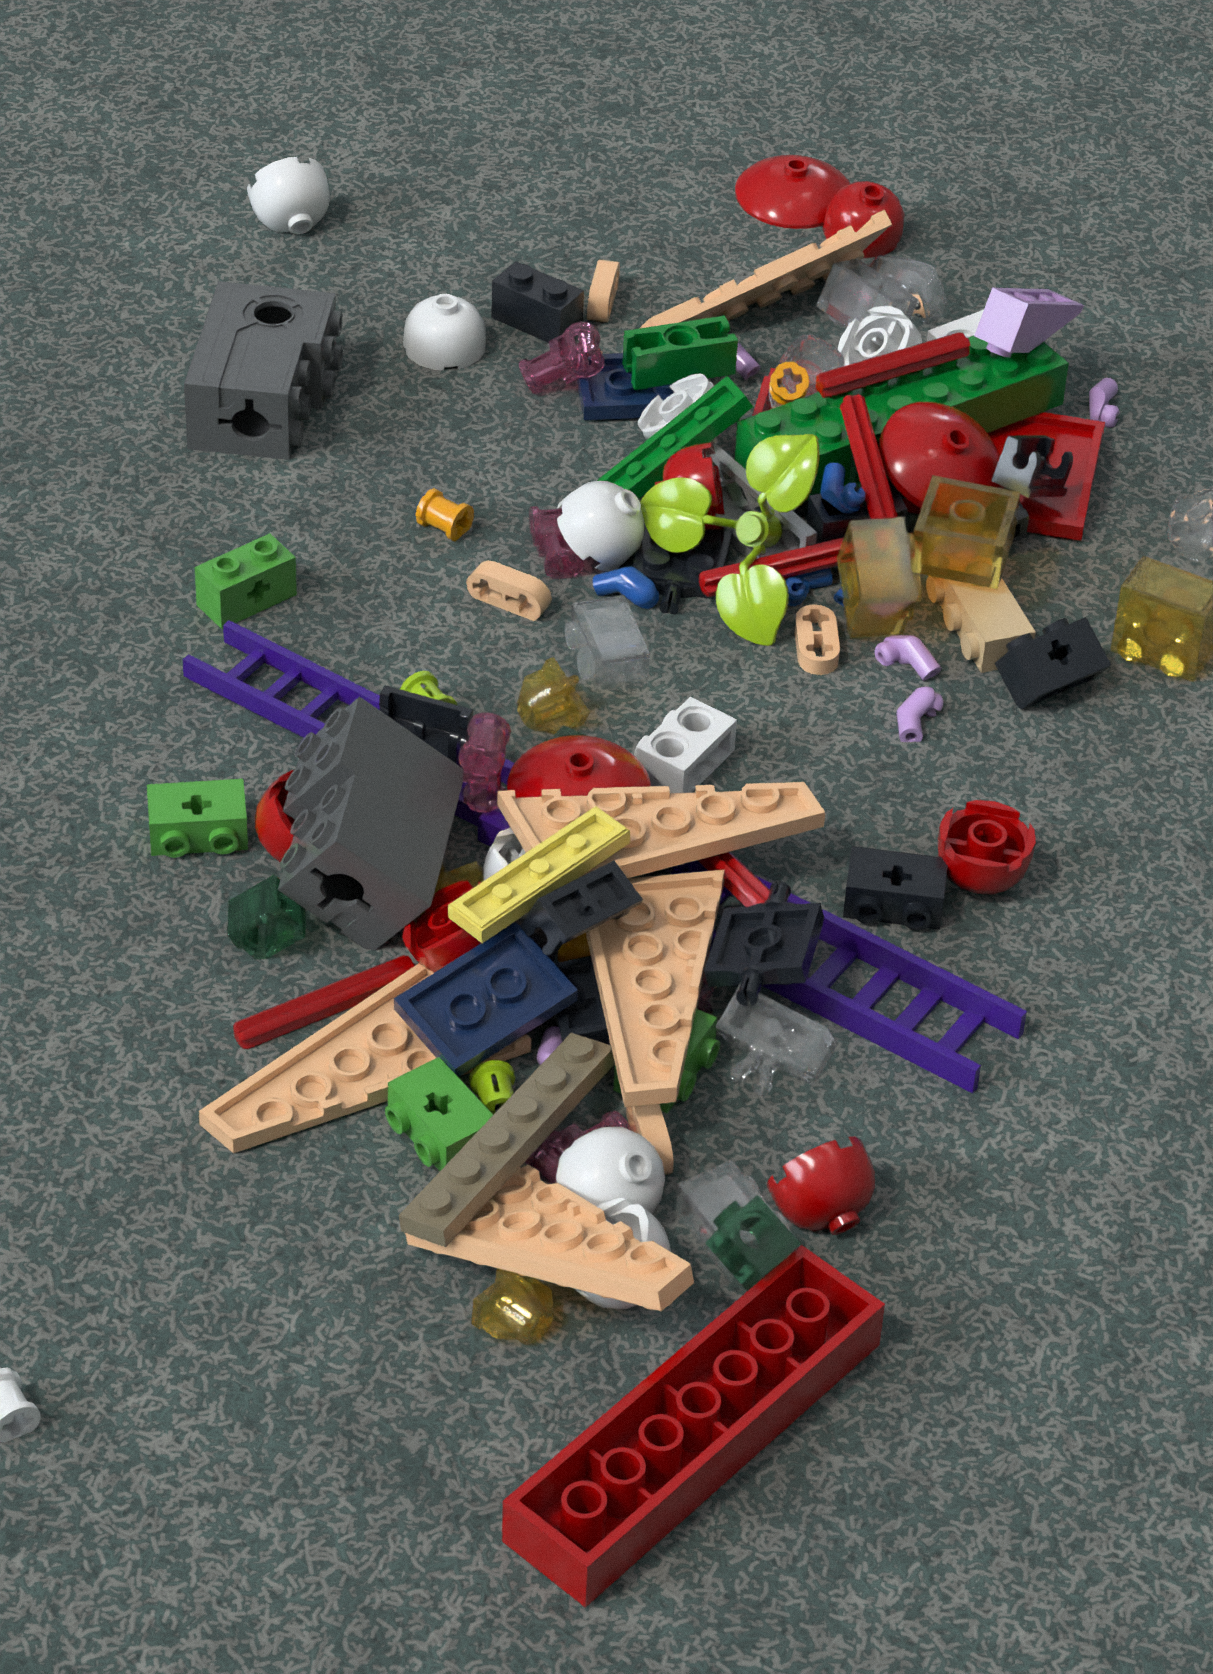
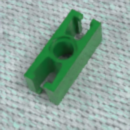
(678, 350)

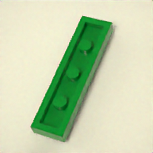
(695, 425)

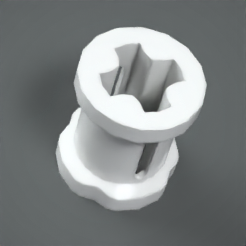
(16, 1413)

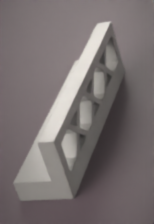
(735, 506)

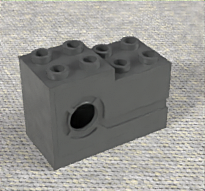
(261, 369)
(367, 823)

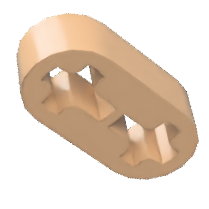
(603, 290)
(509, 589)
(826, 639)
(650, 1123)

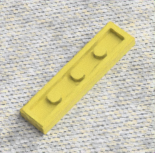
(538, 872)

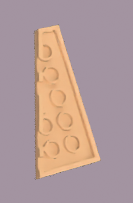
(789, 272)
(671, 826)
(652, 979)
(329, 1073)
(566, 1241)

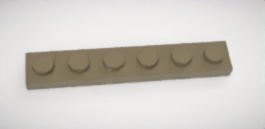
(506, 1140)

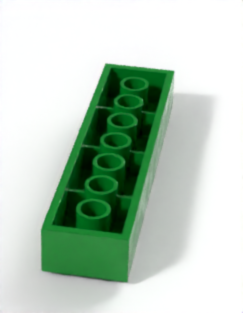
(982, 385)

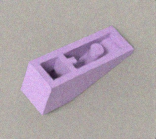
(1023, 318)

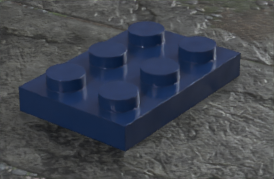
(612, 393)
(485, 999)

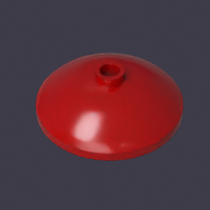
(789, 190)
(935, 441)
(575, 767)

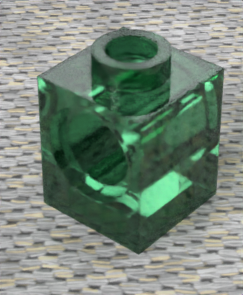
(265, 920)
(748, 1263)

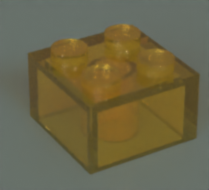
(965, 532)
(878, 577)
(1165, 619)

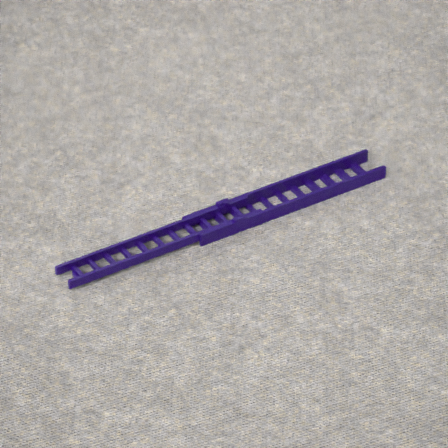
(814, 995)

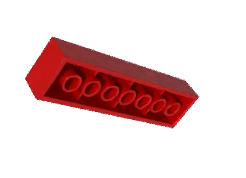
(691, 1425)

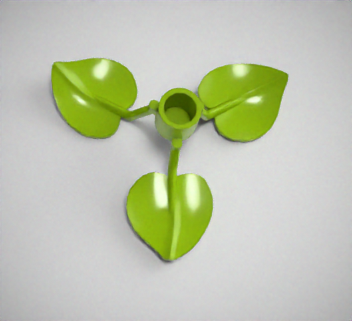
(676, 514)

